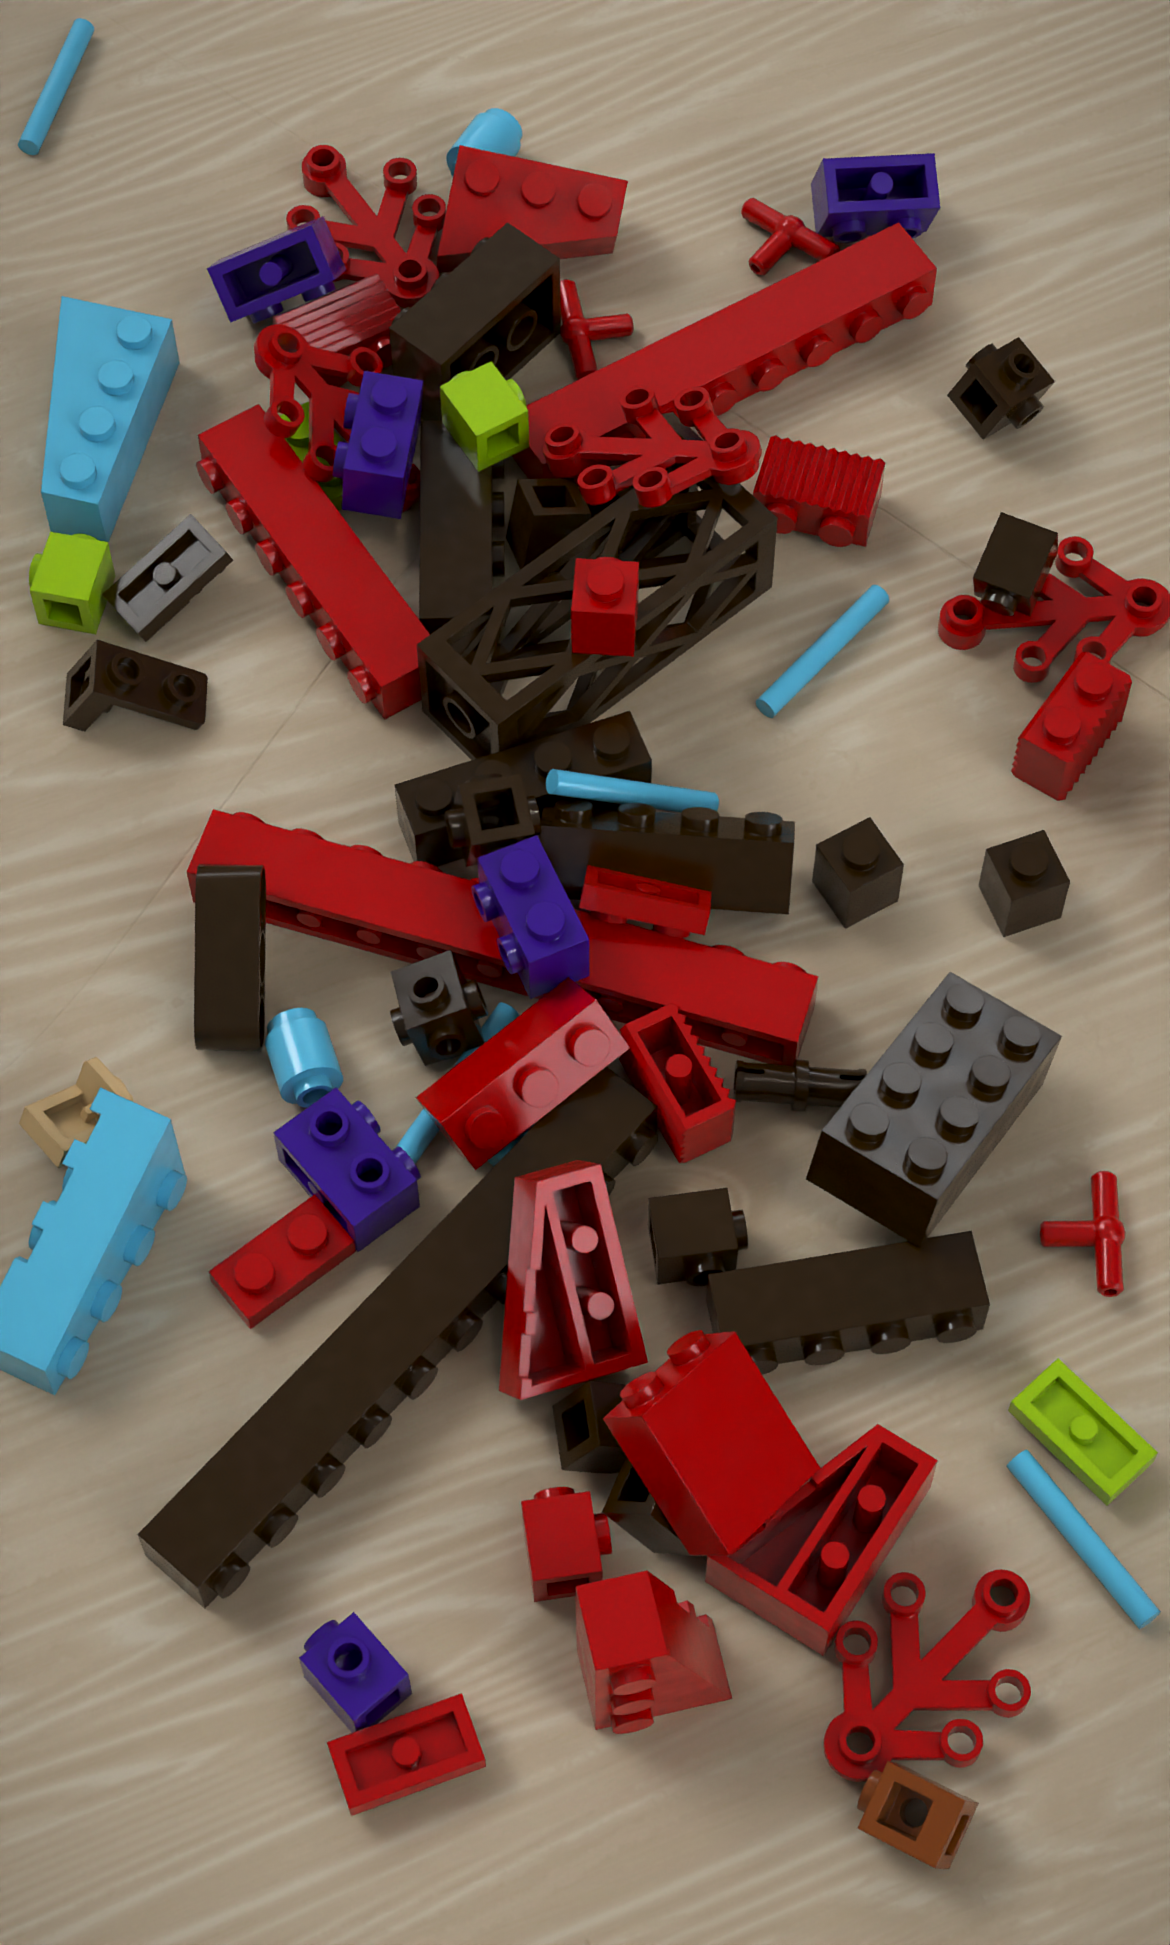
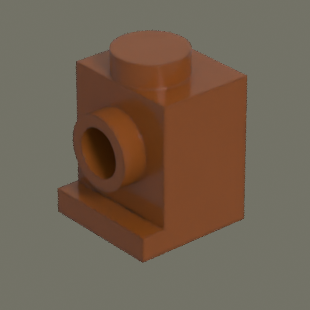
(884, 1807)

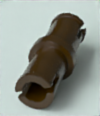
(794, 1084)

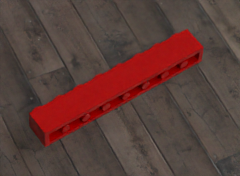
(749, 342)

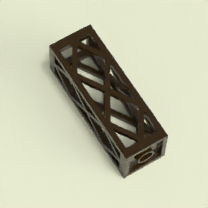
(458, 679)

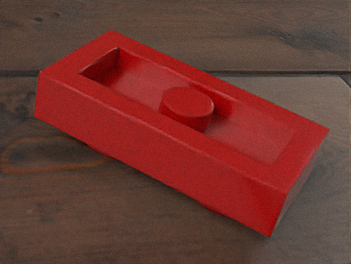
(624, 896)
(282, 1261)
(406, 1754)

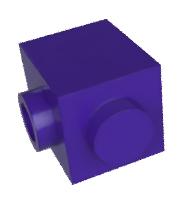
(354, 1673)

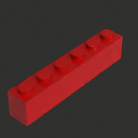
(317, 557)

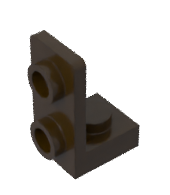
(135, 682)

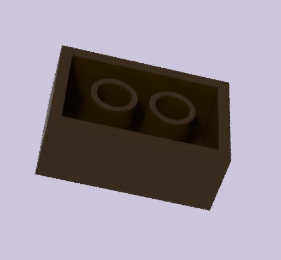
(488, 309)

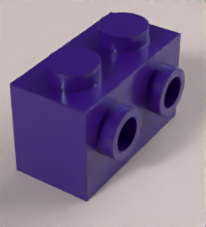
(874, 192)
(278, 269)
(381, 444)
(532, 916)
(349, 1168)

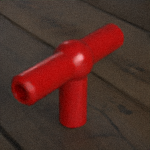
(786, 233)
(579, 331)
(1103, 1233)

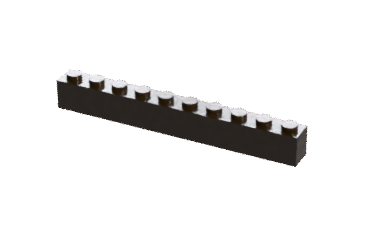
(380, 1354)

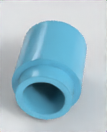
(489, 131)
(302, 1056)

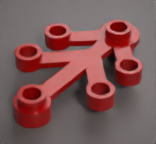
(326, 176)
(289, 360)
(724, 454)
(1066, 613)
(921, 1683)

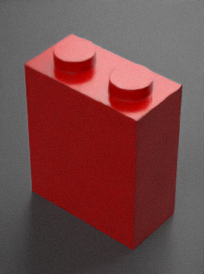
(711, 1442)

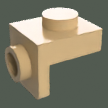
(67, 1114)

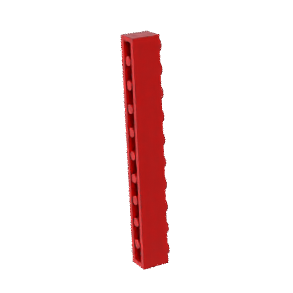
(420, 912)

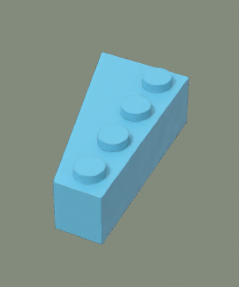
(103, 408)
(88, 1241)

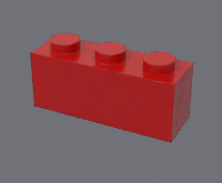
(522, 1072)

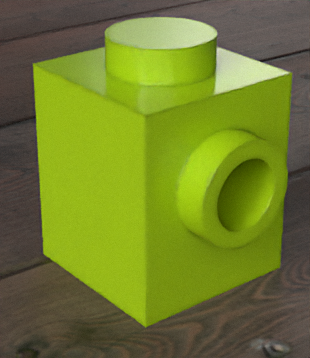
(485, 415)
(70, 581)

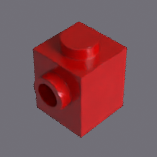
(604, 606)
(563, 1542)

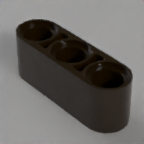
(230, 957)

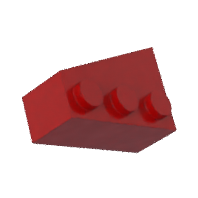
(552, 204)
(566, 1285)
(828, 1539)
(644, 1652)

